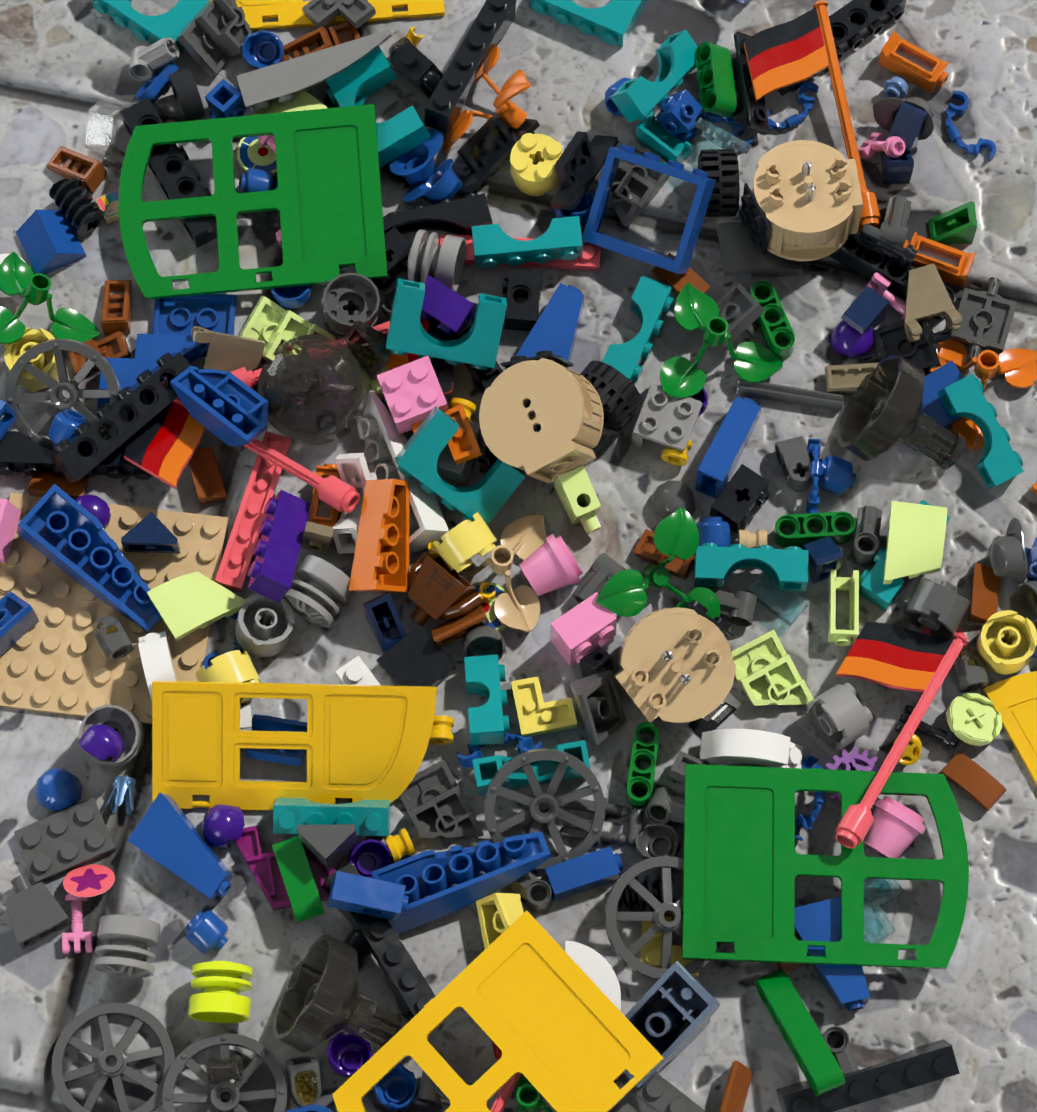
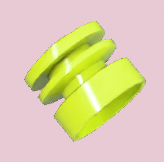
(221, 988)

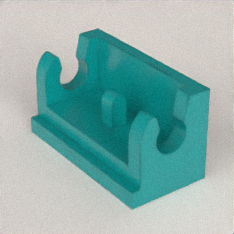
(661, 142)

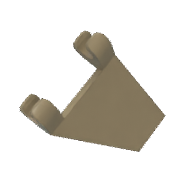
(926, 299)
(228, 351)

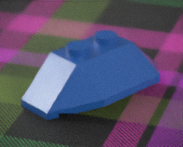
(222, 404)

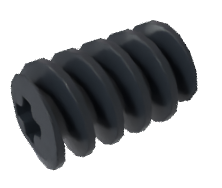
(76, 205)
(630, 897)

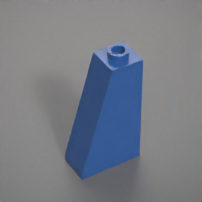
(557, 324)
(727, 447)
(178, 846)
(823, 923)

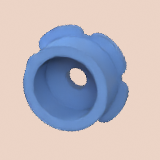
(895, 88)

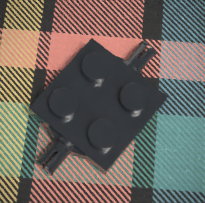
(893, 340)

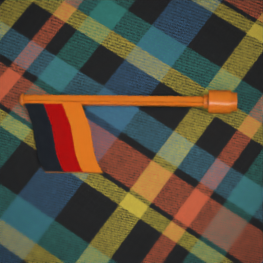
(792, 55)

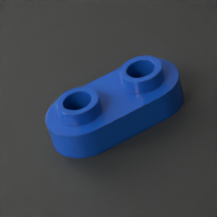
(159, 79)

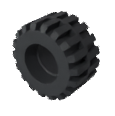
(724, 168)
(617, 394)

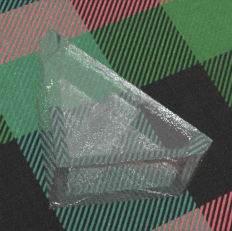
(103, 125)

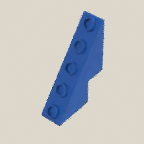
(149, 349)

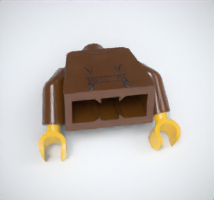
(441, 591)

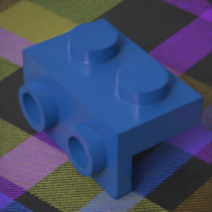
(283, 756)

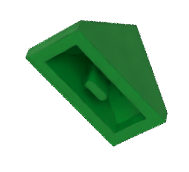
(955, 225)

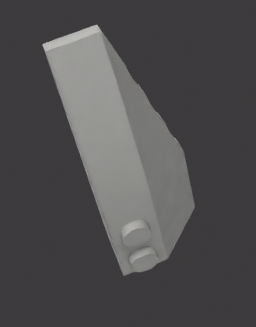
(303, 72)

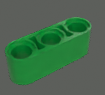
(715, 79)
(773, 331)
(825, 521)
(645, 752)
(298, 879)

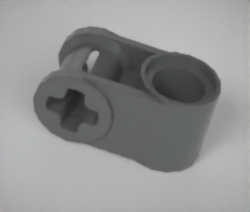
(794, 460)

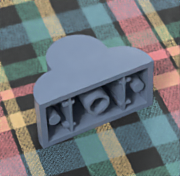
(672, 1014)

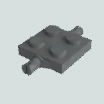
(984, 320)

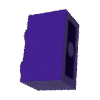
(446, 307)

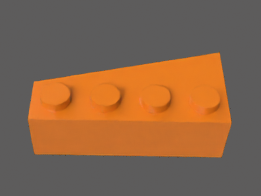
(383, 539)

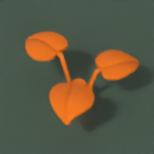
(506, 109)
(1016, 364)

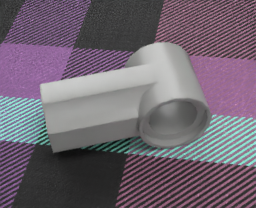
(147, 59)

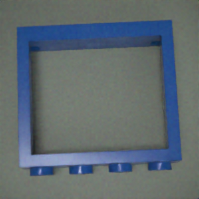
(694, 222)

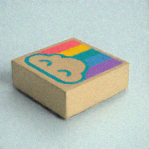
(109, 205)

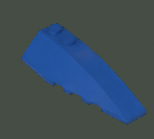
(86, 553)
(461, 876)

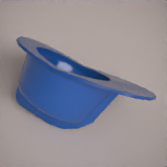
(418, 162)
(439, 186)

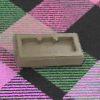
(846, 378)
(317, 537)

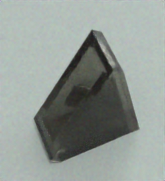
(368, 347)

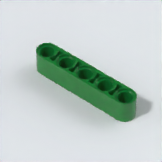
(800, 1032)

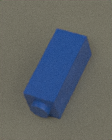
(583, 873)
(367, 896)

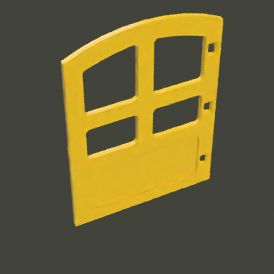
(542, 1018)

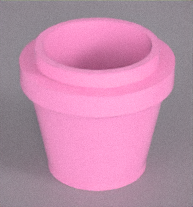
(551, 566)
(893, 828)

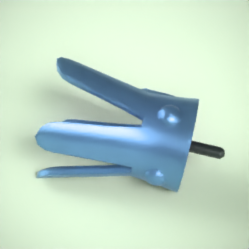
(122, 786)

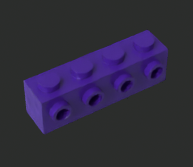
(279, 545)

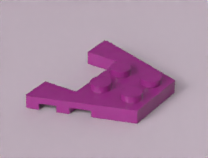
(268, 873)

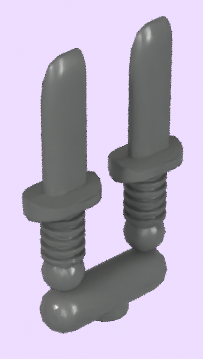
(634, 825)

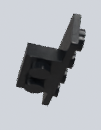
(755, 112)
(488, 150)
(579, 168)

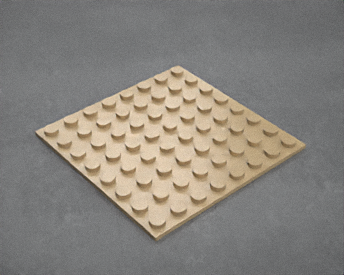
(59, 659)

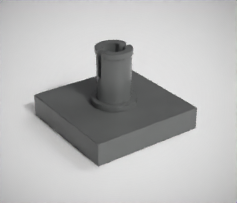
(740, 312)

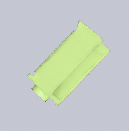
(843, 637)

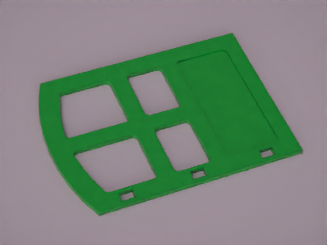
(323, 194)
(746, 864)

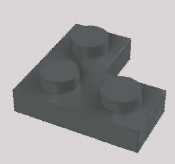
(323, 11)

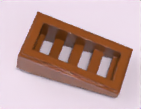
(312, 38)
(90, 177)
(120, 321)

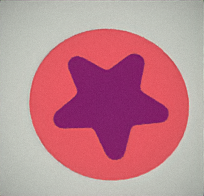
(89, 880)

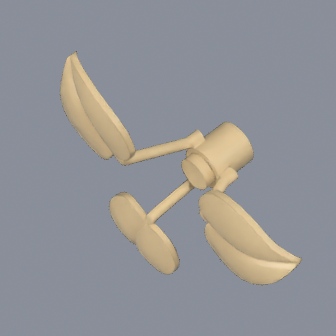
(521, 606)

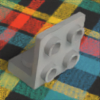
(666, 419)

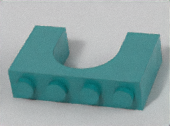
(609, 22)
(151, 27)
(362, 80)
(476, 347)
(420, 460)

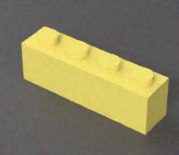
(497, 914)

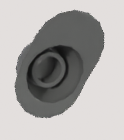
(887, 109)
(1008, 554)

